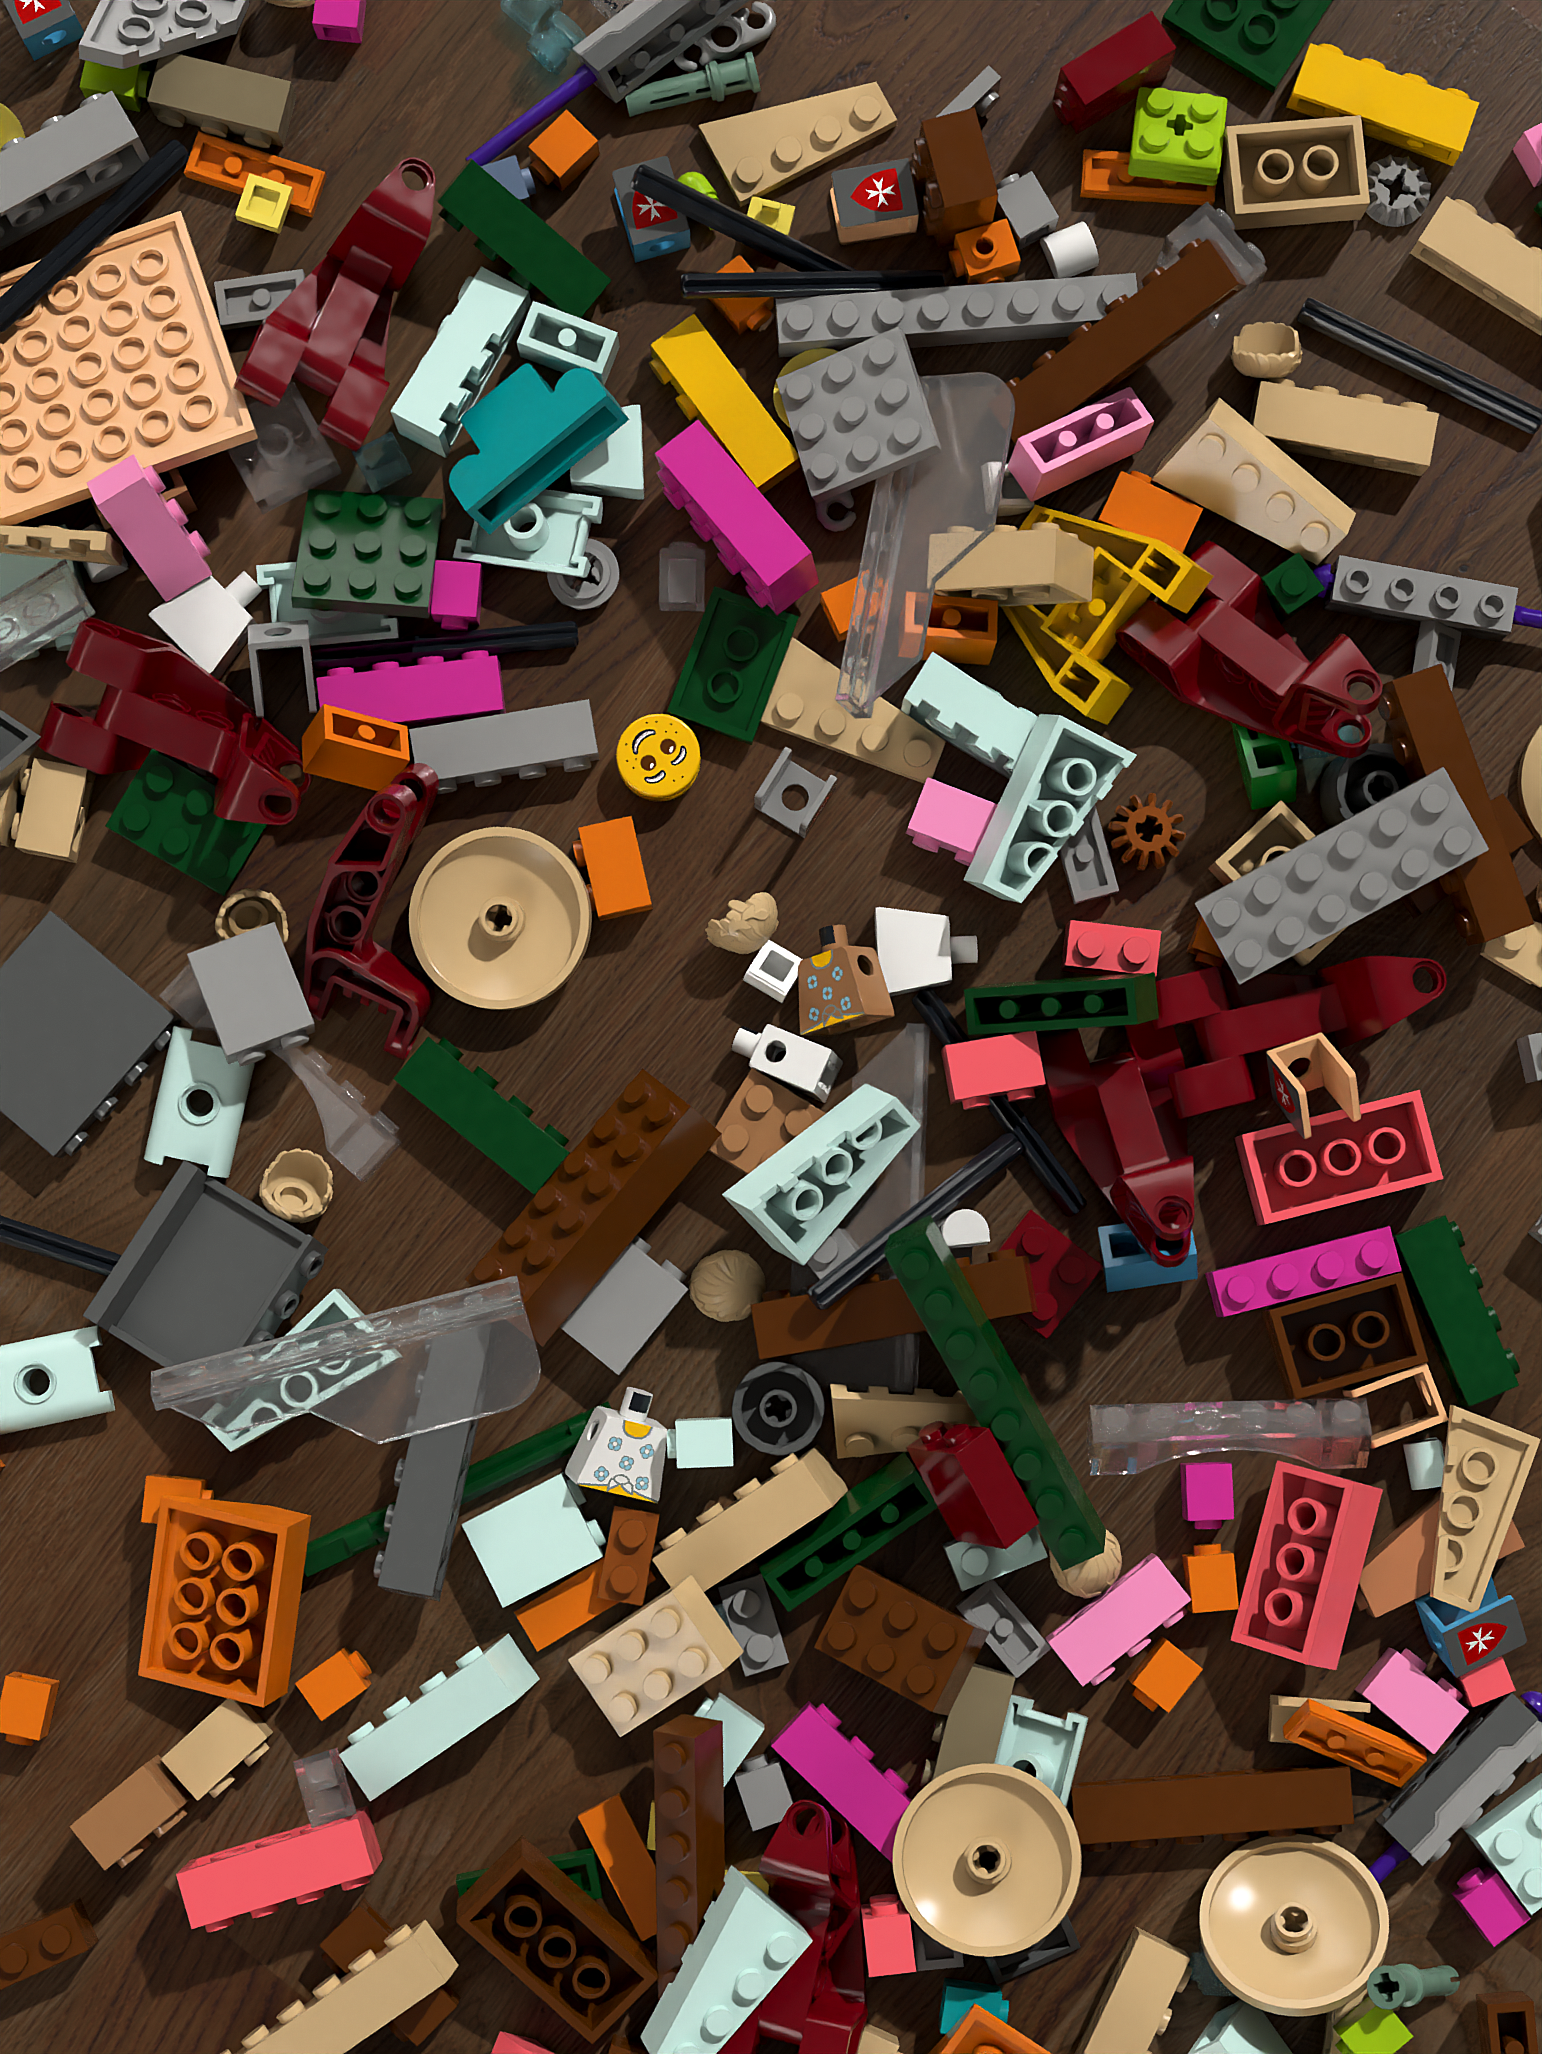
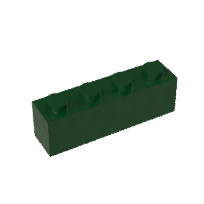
(522, 239)
(1061, 1003)
(483, 1116)
(1454, 1311)
(846, 1532)

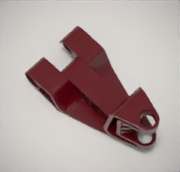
(338, 317)
(1247, 667)
(180, 710)
(347, 954)
(1271, 1010)
(1127, 1129)
(824, 1992)

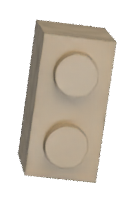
(53, 810)
(217, 1747)

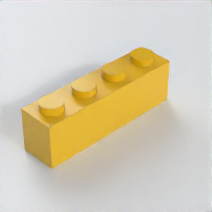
(1391, 105)
(723, 403)

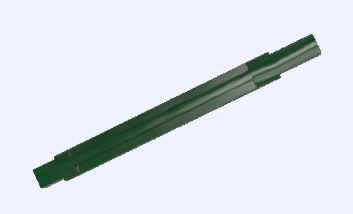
(481, 1478)

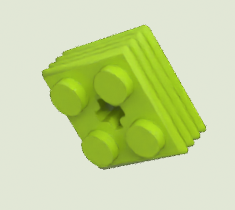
(1177, 136)

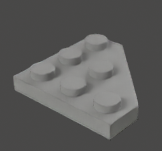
(143, 30)

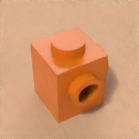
(985, 254)

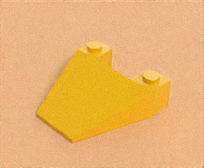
(1076, 637)

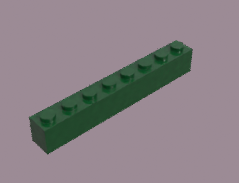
(995, 1390)

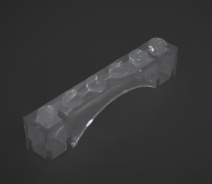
(350, 1130)
(1312, 1430)

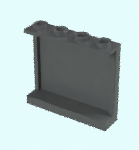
(71, 1035)
(205, 1274)

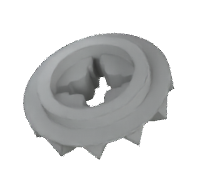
(1406, 207)
(588, 595)

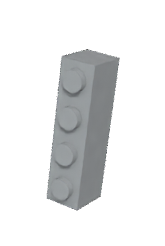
(508, 745)

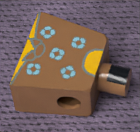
(841, 987)

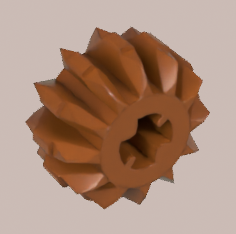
(1134, 820)

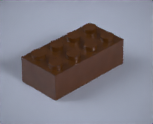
(556, 1939)

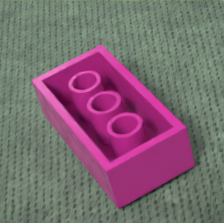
(736, 518)

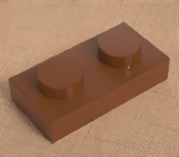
(628, 1555)

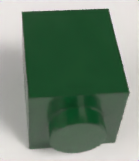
(1291, 587)

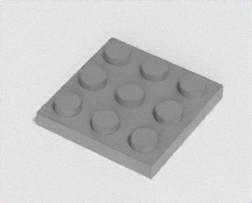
(858, 415)

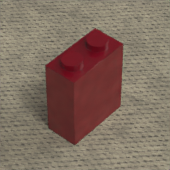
(1113, 73)
(972, 1484)

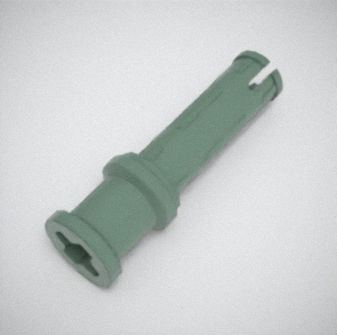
(712, 82)
(1407, 1985)

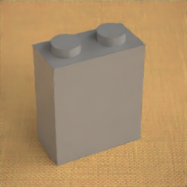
(252, 994)
(626, 1306)

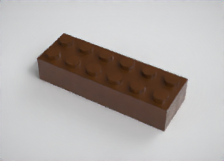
(597, 1201)

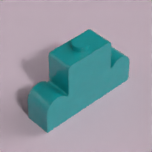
(529, 439)

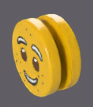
(658, 757)

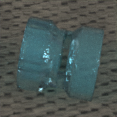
(553, 45)

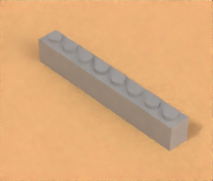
(949, 313)

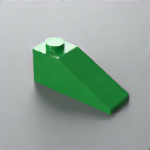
(1265, 767)

